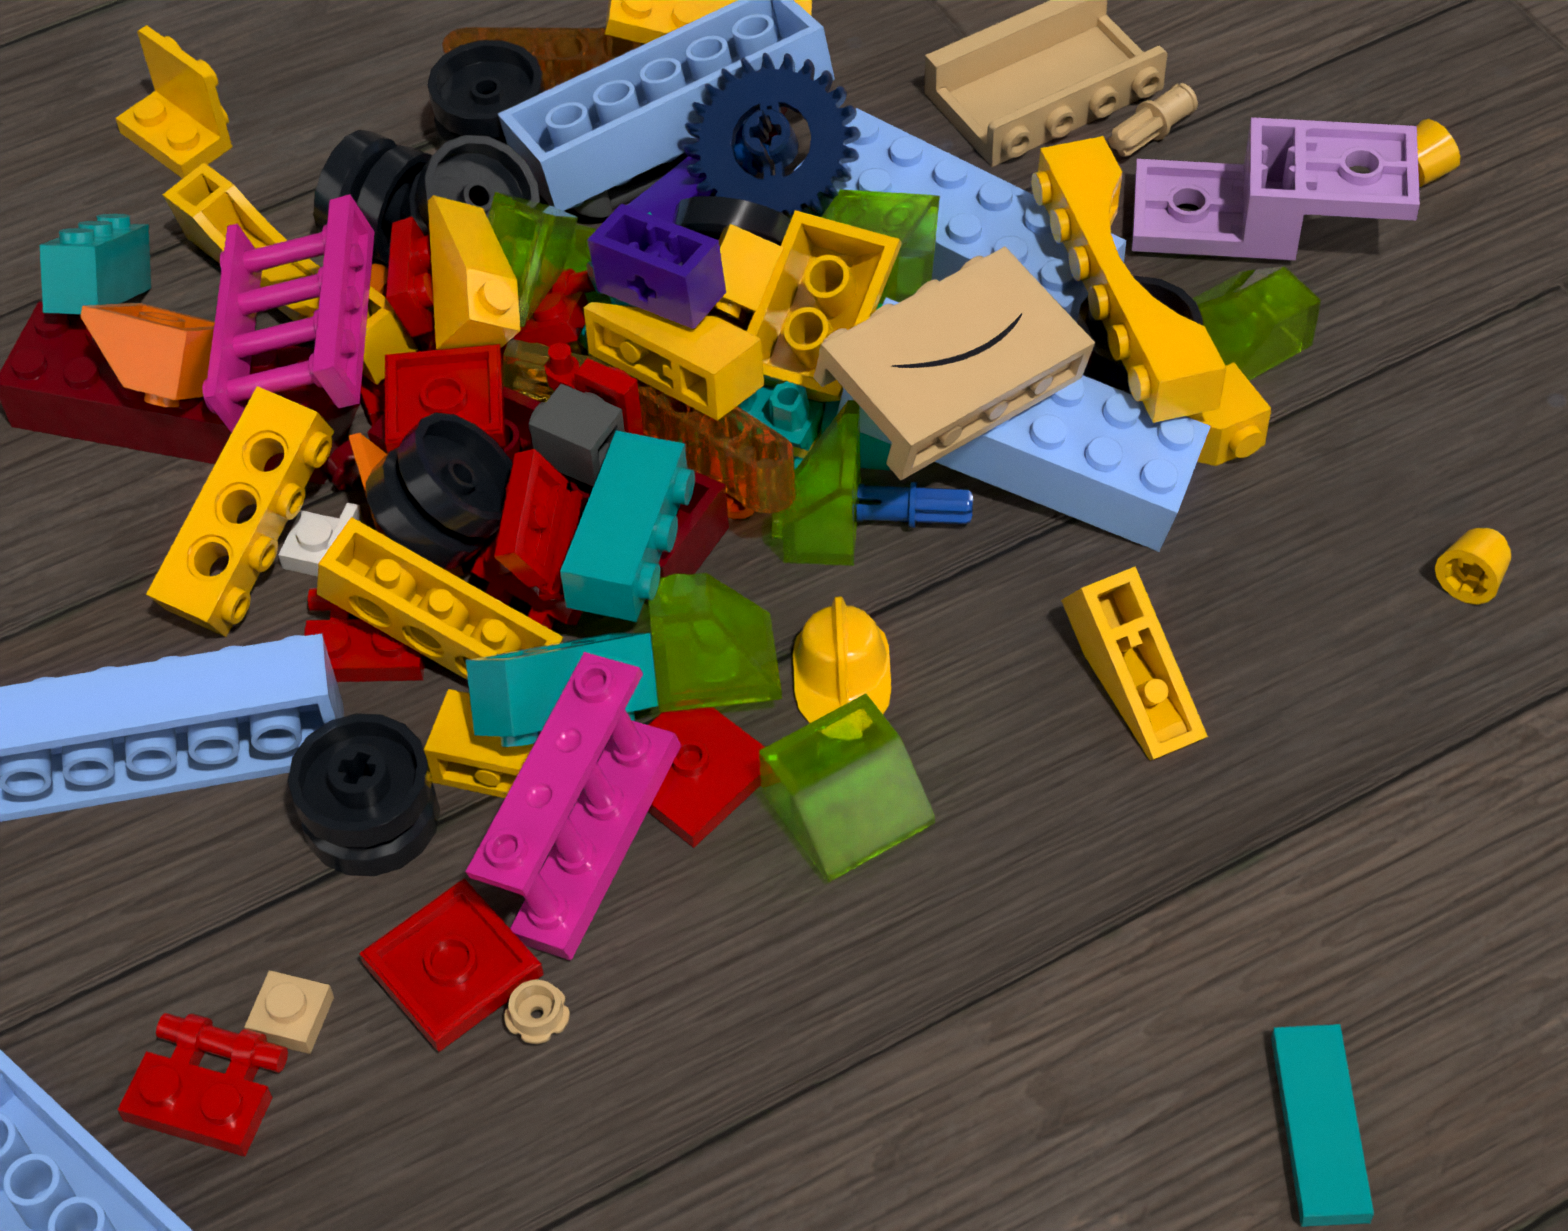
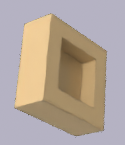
(290, 1011)

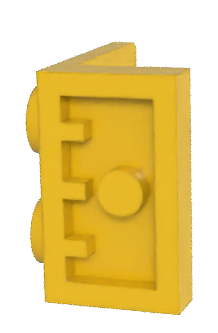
(183, 116)

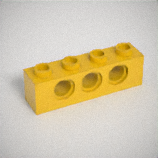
(238, 480)
(421, 601)

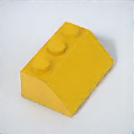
(822, 283)

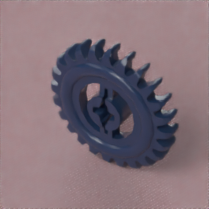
(768, 92)

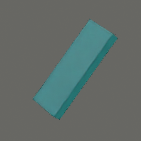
(1321, 1126)

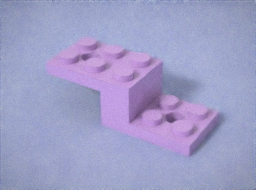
(1285, 174)

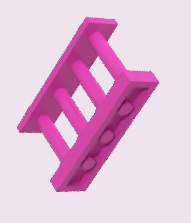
(335, 326)
(603, 821)

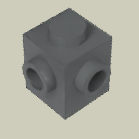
(575, 432)

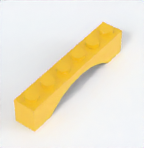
(209, 203)
(1166, 355)

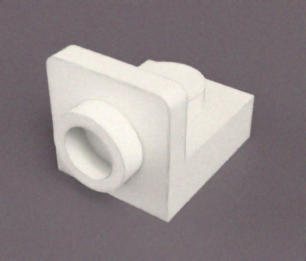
(312, 537)

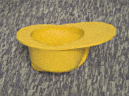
(840, 659)

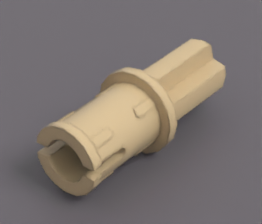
(1153, 119)

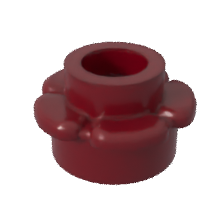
(343, 468)

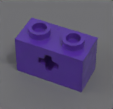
(657, 265)

